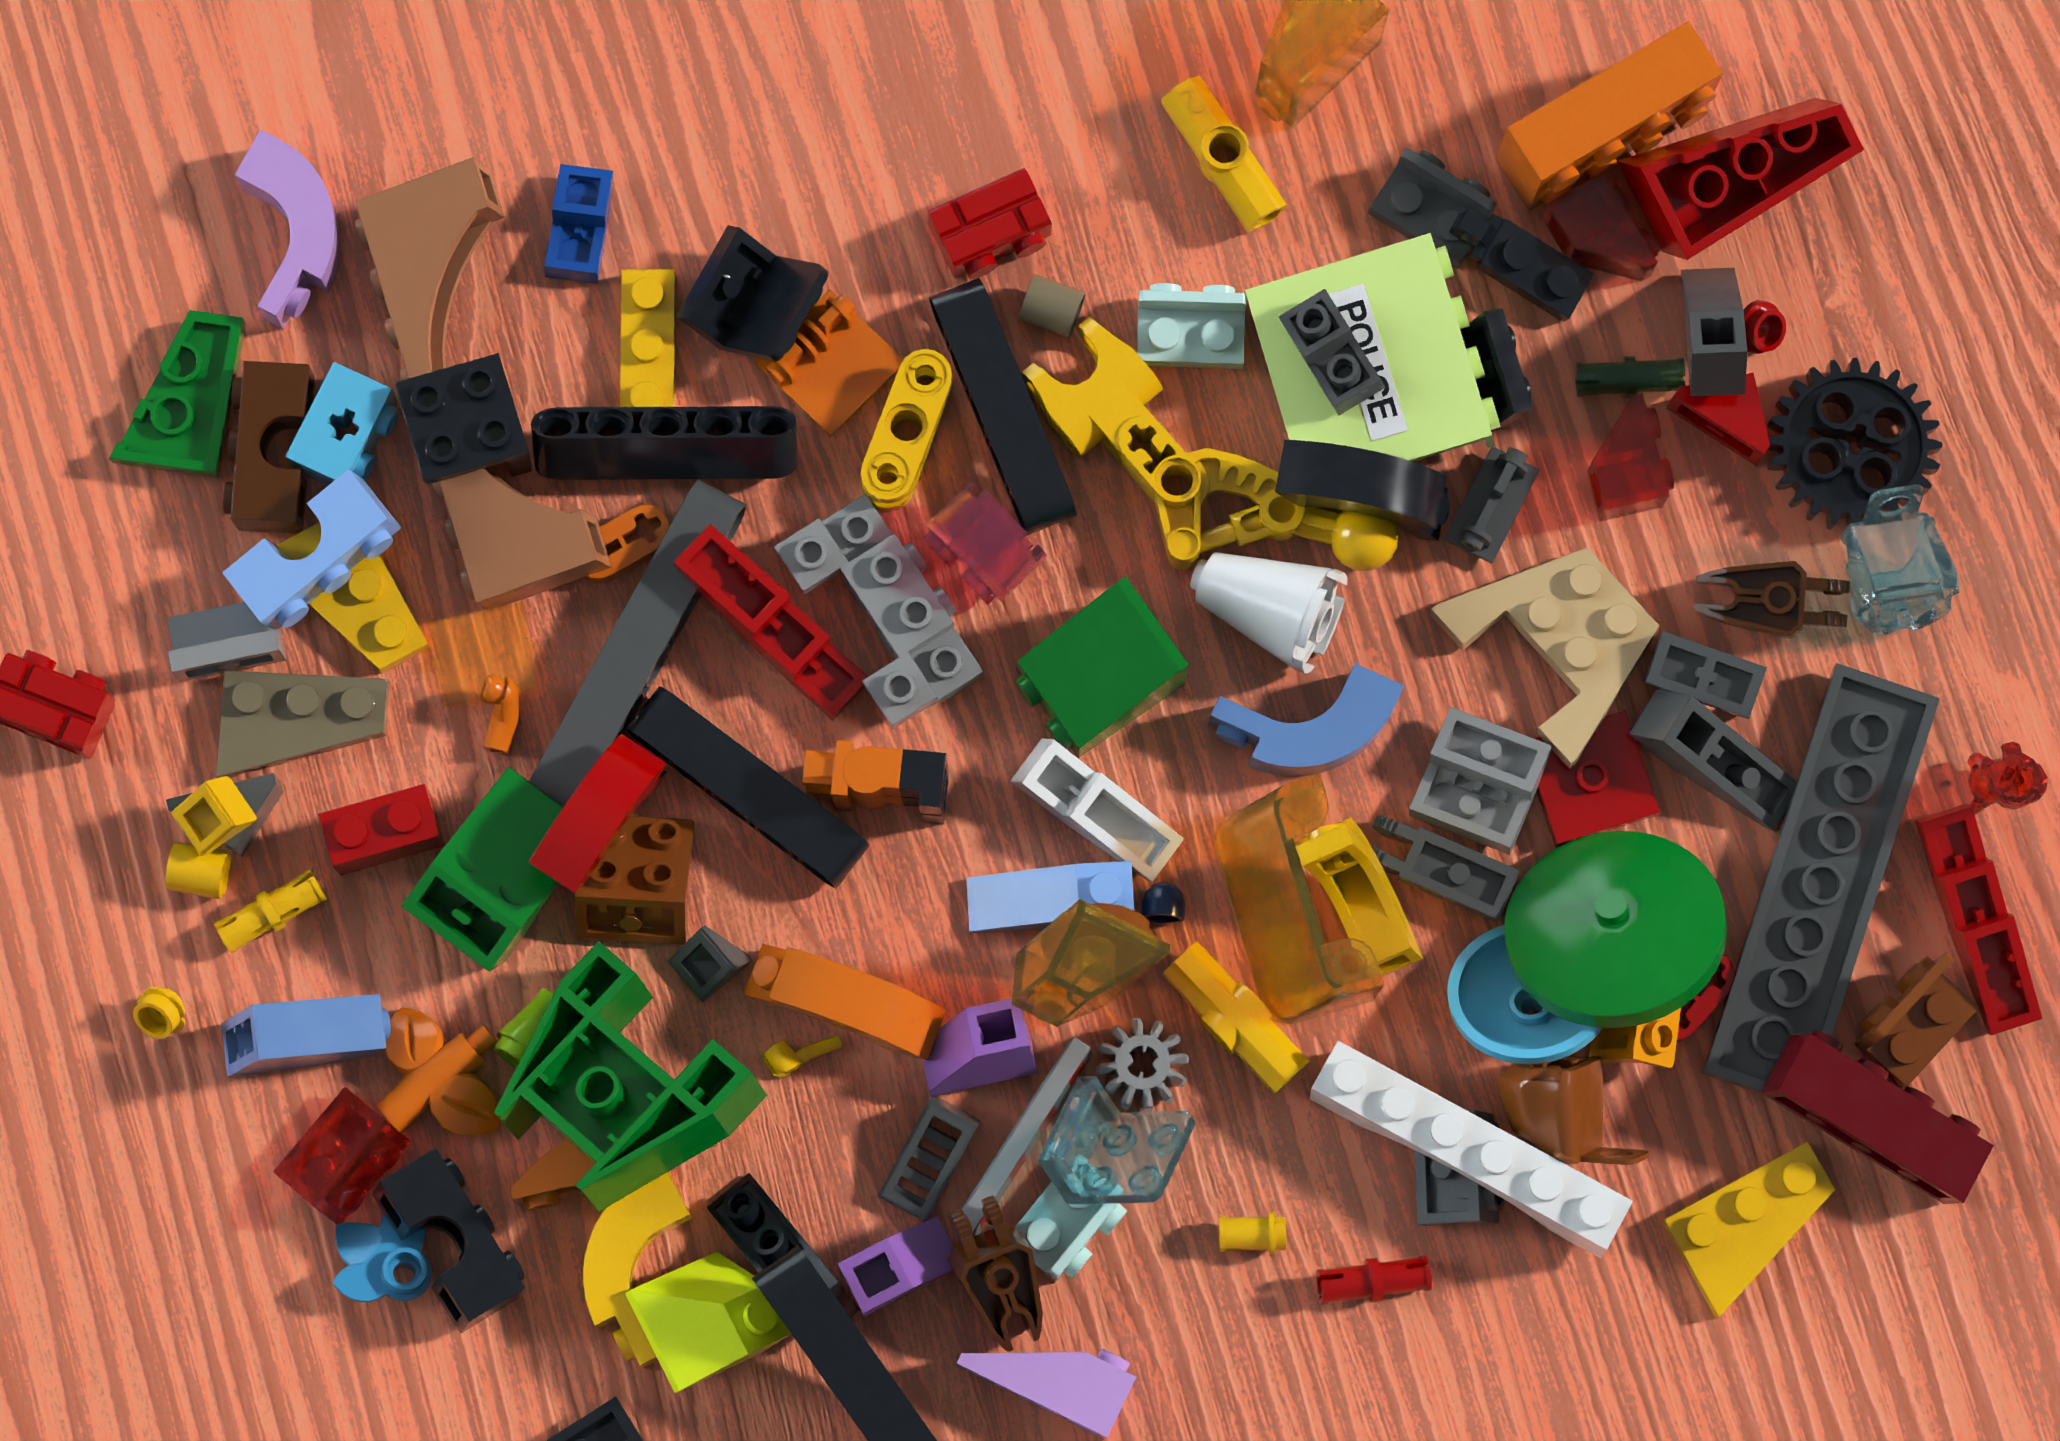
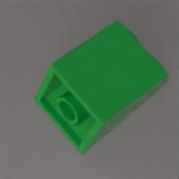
(1101, 669)

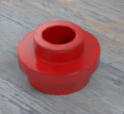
(1763, 326)

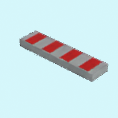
(1028, 1130)

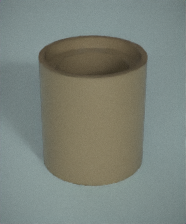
(1052, 306)

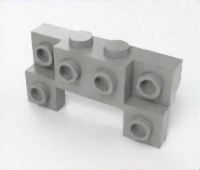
(896, 599)

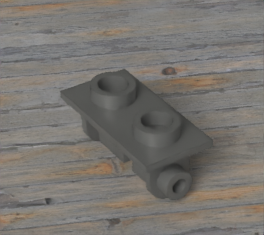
(1492, 503)

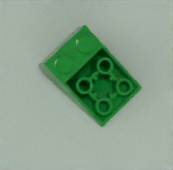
(481, 884)

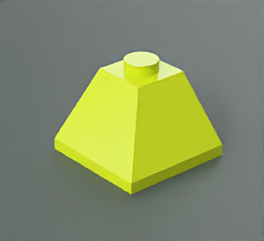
(705, 1319)

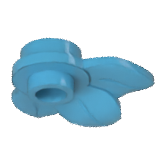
(374, 1256)

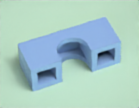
(351, 528)

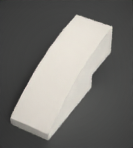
(1096, 808)

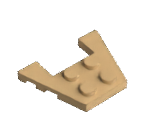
(1578, 624)

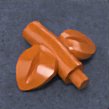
(438, 1076)

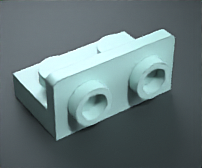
(1191, 327)
(1062, 1231)

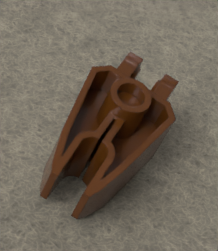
(1771, 598)
(997, 1272)

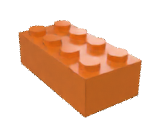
(1610, 116)

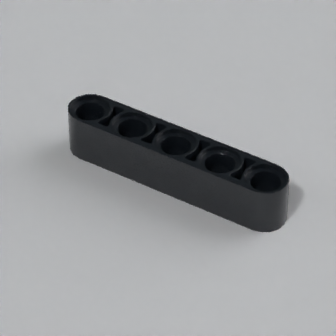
(1002, 406)
(664, 443)
(747, 787)
(839, 1350)

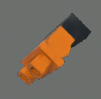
(879, 778)

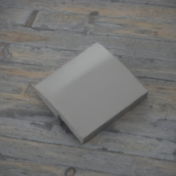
(1480, 780)

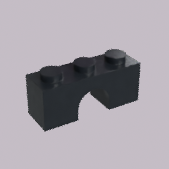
(432, 1197)

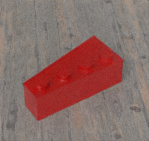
(1732, 174)

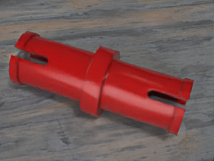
(1373, 1280)

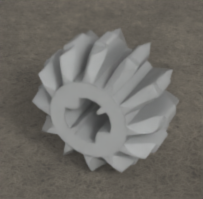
(1160, 1067)

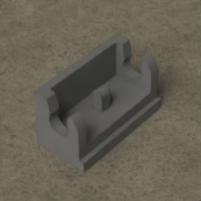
(1705, 674)

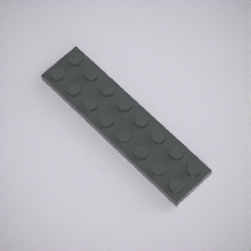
(1822, 872)

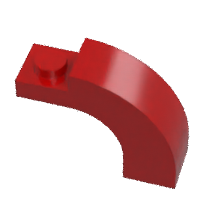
(598, 812)

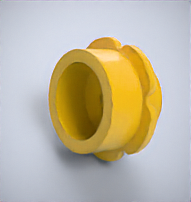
(159, 1012)

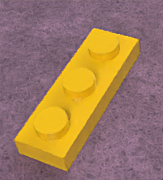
(648, 338)

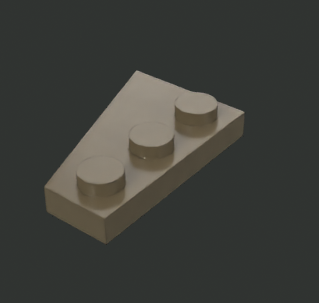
(295, 715)

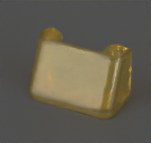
(1275, 913)

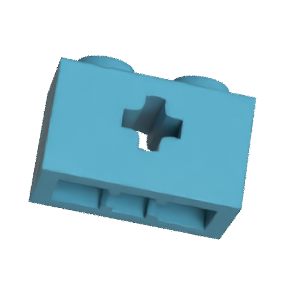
(340, 400)

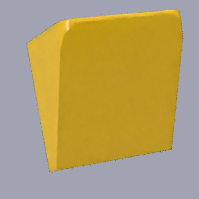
(213, 814)

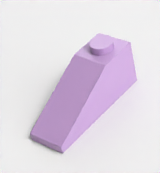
(1068, 1384)

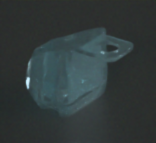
(1898, 565)

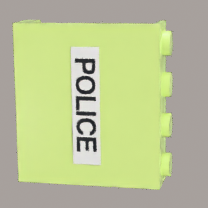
(1412, 338)

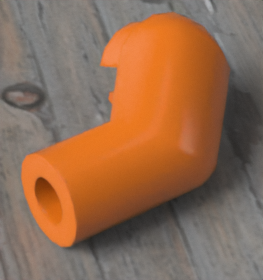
(505, 714)

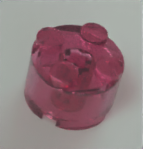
(983, 542)

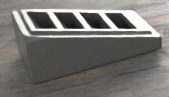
(952, 1116)

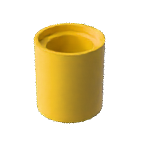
(195, 874)

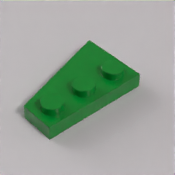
(189, 404)

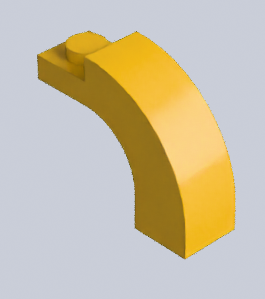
(1360, 892)
(613, 1253)

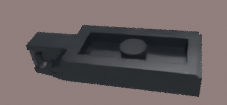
(1523, 263)

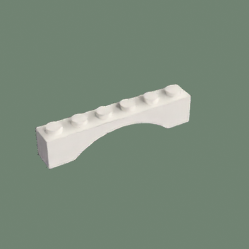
(1505, 1165)

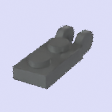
(1447, 869)

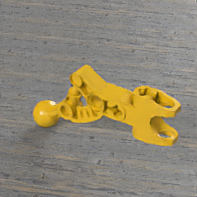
(1113, 411)

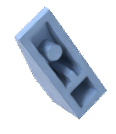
(1040, 895)

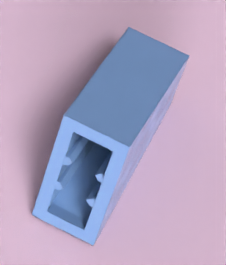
(304, 1033)

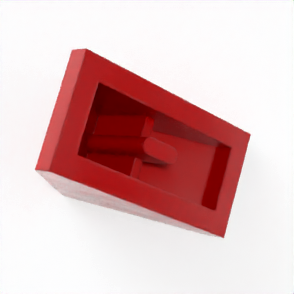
(1729, 419)

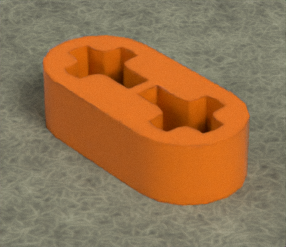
(636, 552)

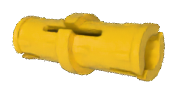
(270, 911)

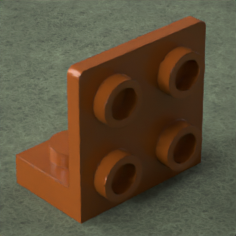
(639, 885)
(1917, 1024)

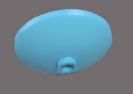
(1491, 1007)

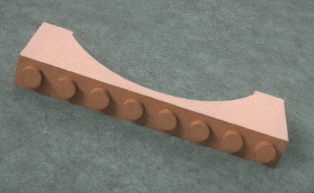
(419, 249)

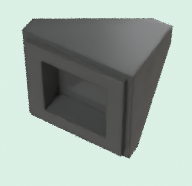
(708, 962)

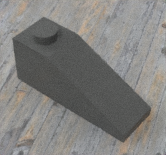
(1713, 756)

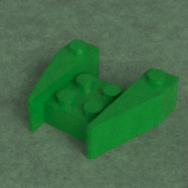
(612, 1095)

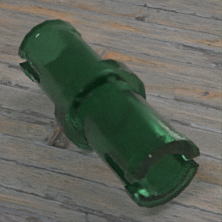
(1629, 376)

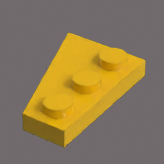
(366, 608)
(1746, 1223)

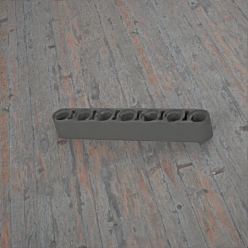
(634, 647)

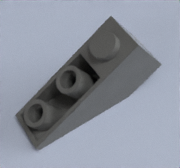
(1714, 332)

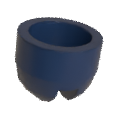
(1163, 903)

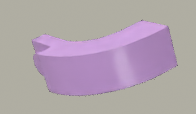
(292, 186)

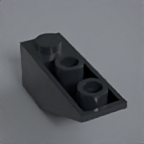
(766, 1233)

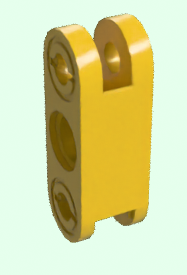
(906, 402)

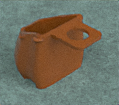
(1561, 1110)

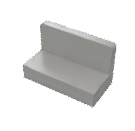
(220, 641)

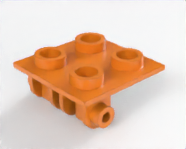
(833, 363)

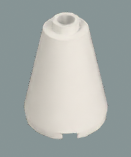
(1273, 603)

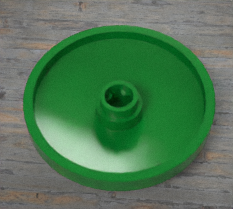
(1615, 929)

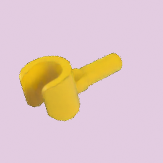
(784, 1061)

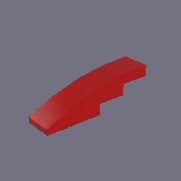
(770, 621)
(1978, 919)

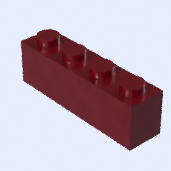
(1877, 1117)

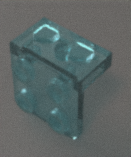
(1109, 1154)

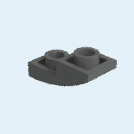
(1331, 352)

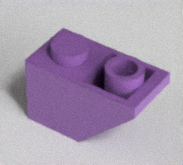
(980, 1049)
(897, 1265)

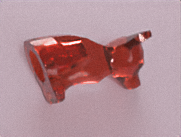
(2008, 780)

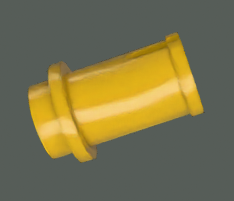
(1253, 1233)

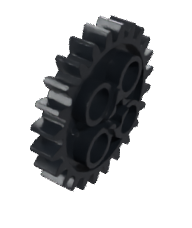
(1863, 399)

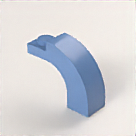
(1317, 743)

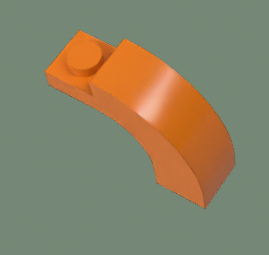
(846, 999)

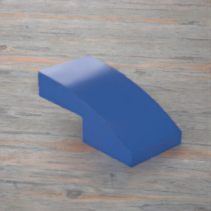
(579, 223)

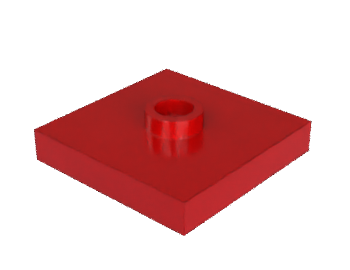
(1602, 789)

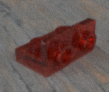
(342, 1156)

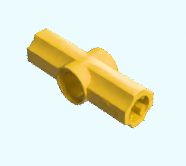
(1208, 126)
(1235, 1017)

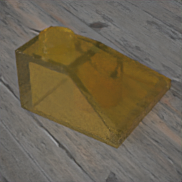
(1081, 964)

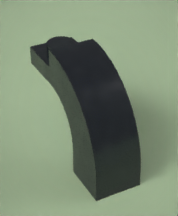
(1365, 484)

